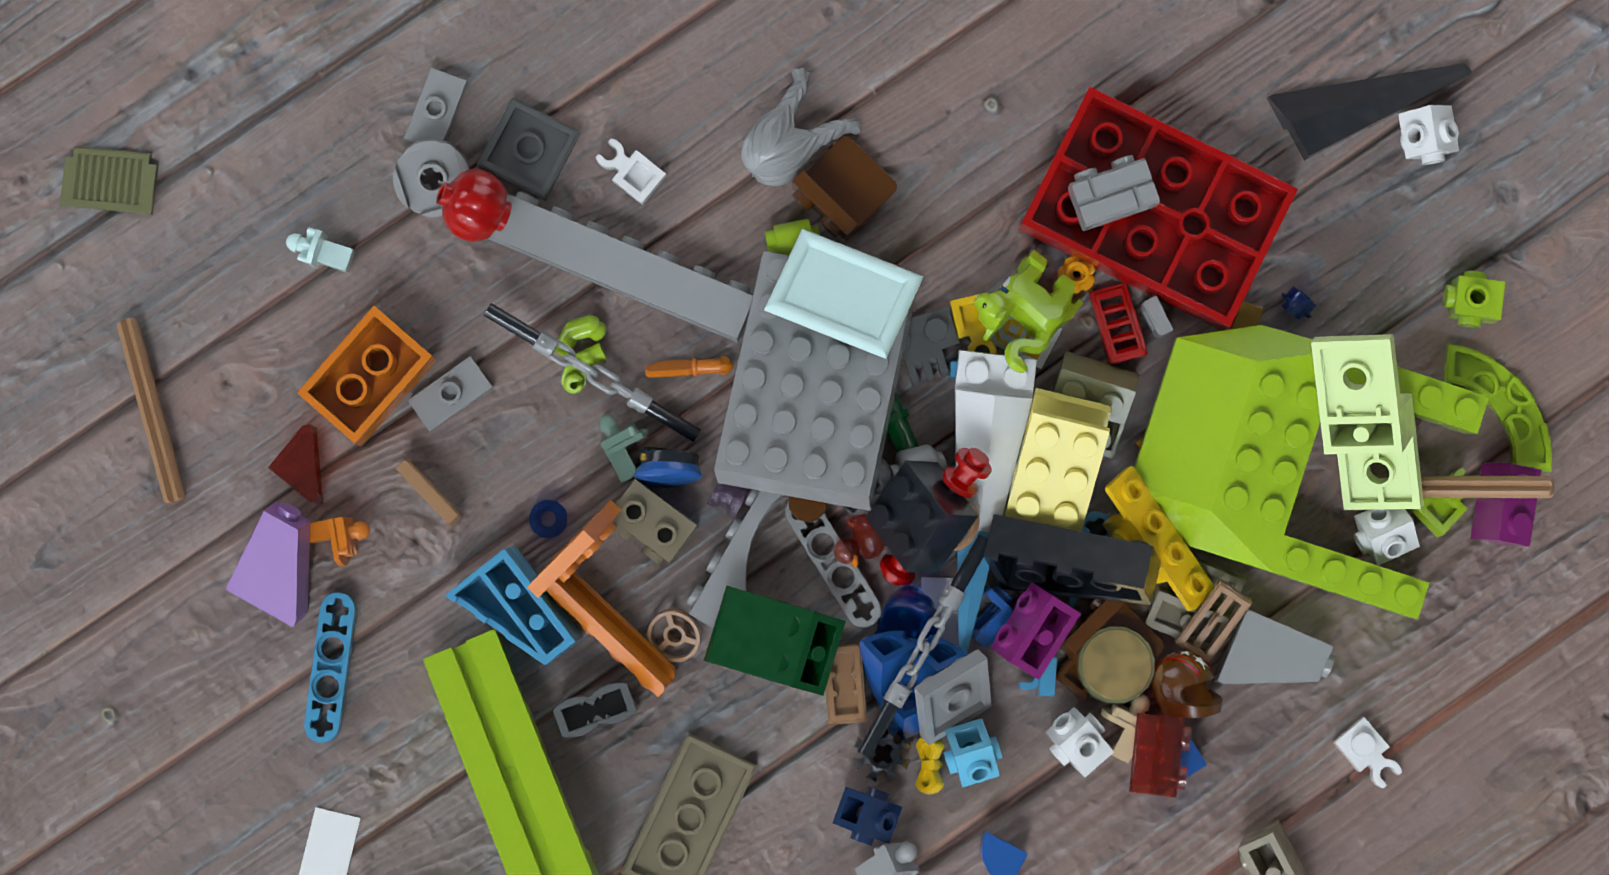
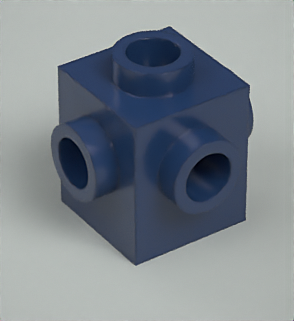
(867, 815)

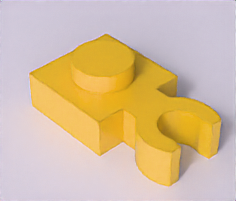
(968, 325)

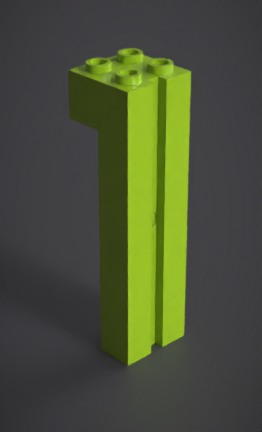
(507, 760)

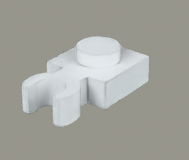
(635, 174)
(1364, 748)

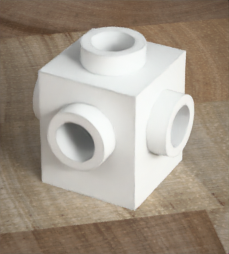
(1428, 133)
(1385, 534)
(1079, 741)

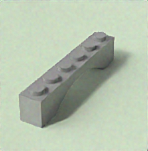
(731, 566)

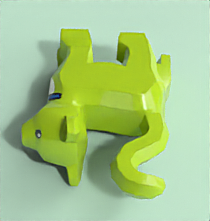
(1029, 305)

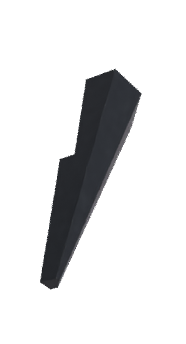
(1335, 112)

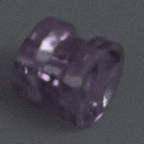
(729, 498)

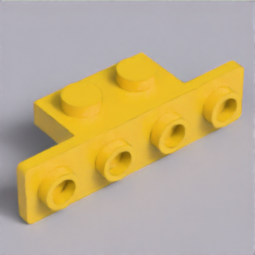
(1145, 521)

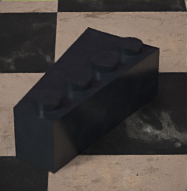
(1070, 561)

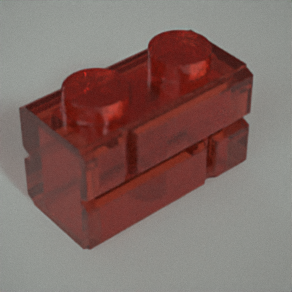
(1158, 755)

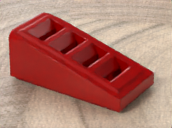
(1124, 355)

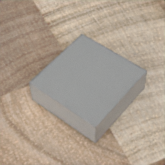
(1156, 318)

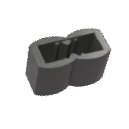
(605, 706)

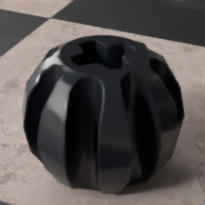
(882, 765)

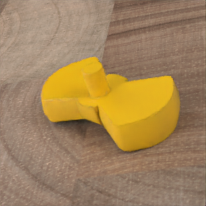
(929, 778)

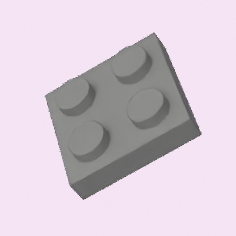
(953, 696)

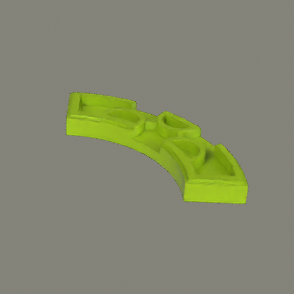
(1508, 399)

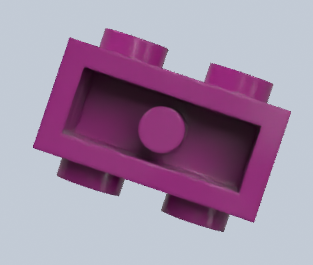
(1035, 630)

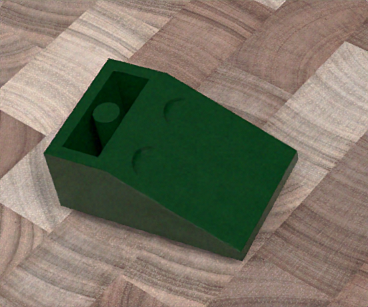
(774, 640)

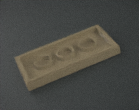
(691, 811)

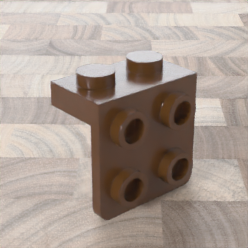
(843, 188)
(1103, 615)

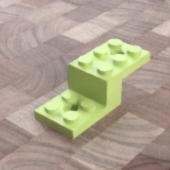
(1367, 422)

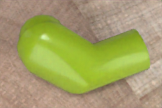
(580, 329)
(574, 379)

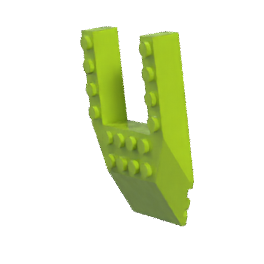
(1235, 444)

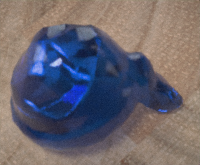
(907, 611)

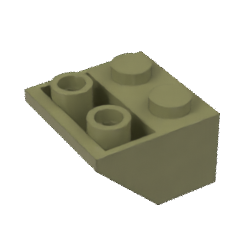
(1100, 384)

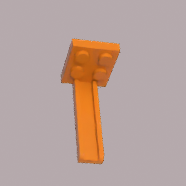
(593, 612)

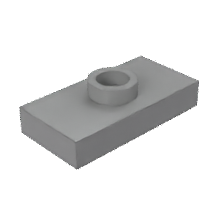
(436, 107)
(450, 394)

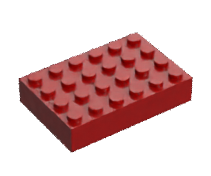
(1199, 240)

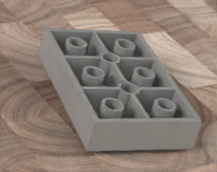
(806, 407)

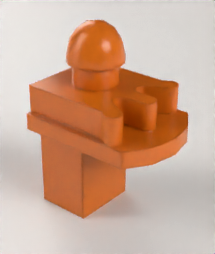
(342, 534)

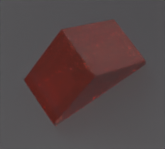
(300, 464)

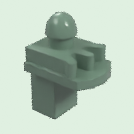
(615, 444)

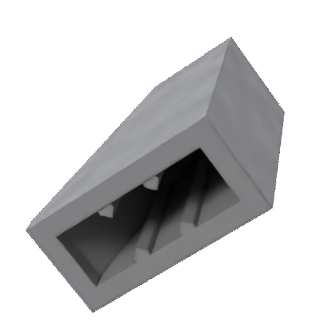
(1272, 653)

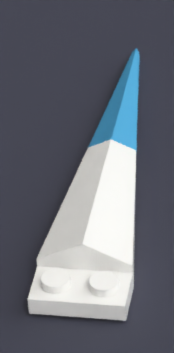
(992, 417)

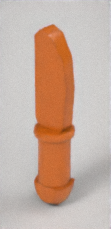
(696, 366)

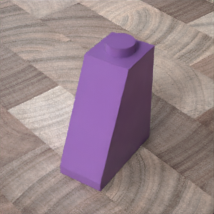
(276, 565)

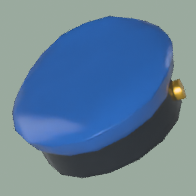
(667, 467)

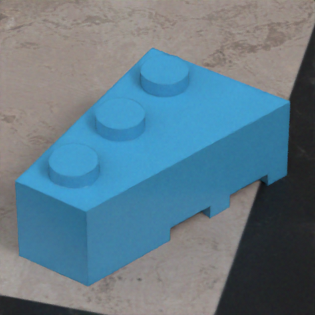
(501, 598)

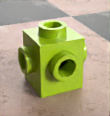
(1487, 297)

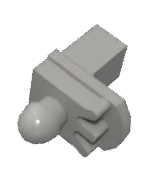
(891, 860)

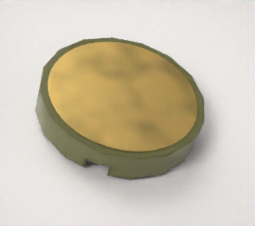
(1115, 665)

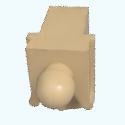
(1125, 718)

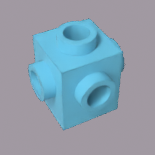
(972, 753)

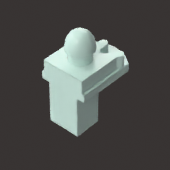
(317, 250)

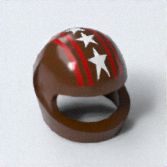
(1182, 686)

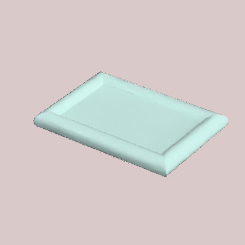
(844, 293)

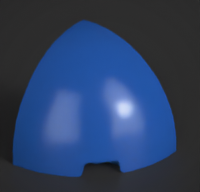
(885, 656)

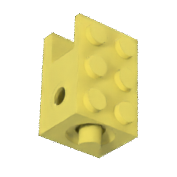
(1058, 460)

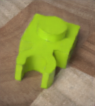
(1441, 513)

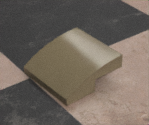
(1170, 615)

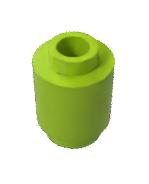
(783, 236)

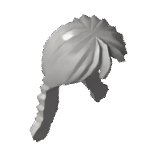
(778, 150)

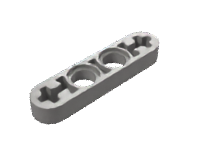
(828, 564)

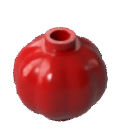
(474, 205)

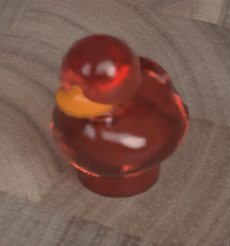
(864, 542)

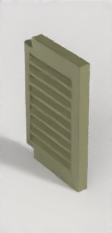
(109, 180)

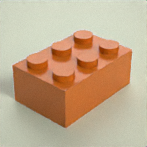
(366, 376)

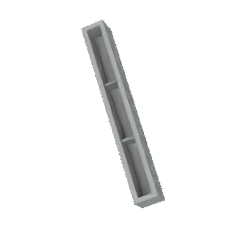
(625, 267)

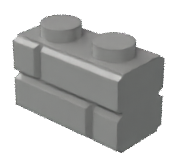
(1112, 193)

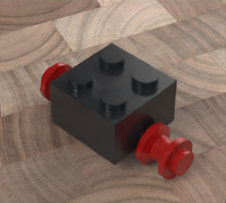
(926, 513)

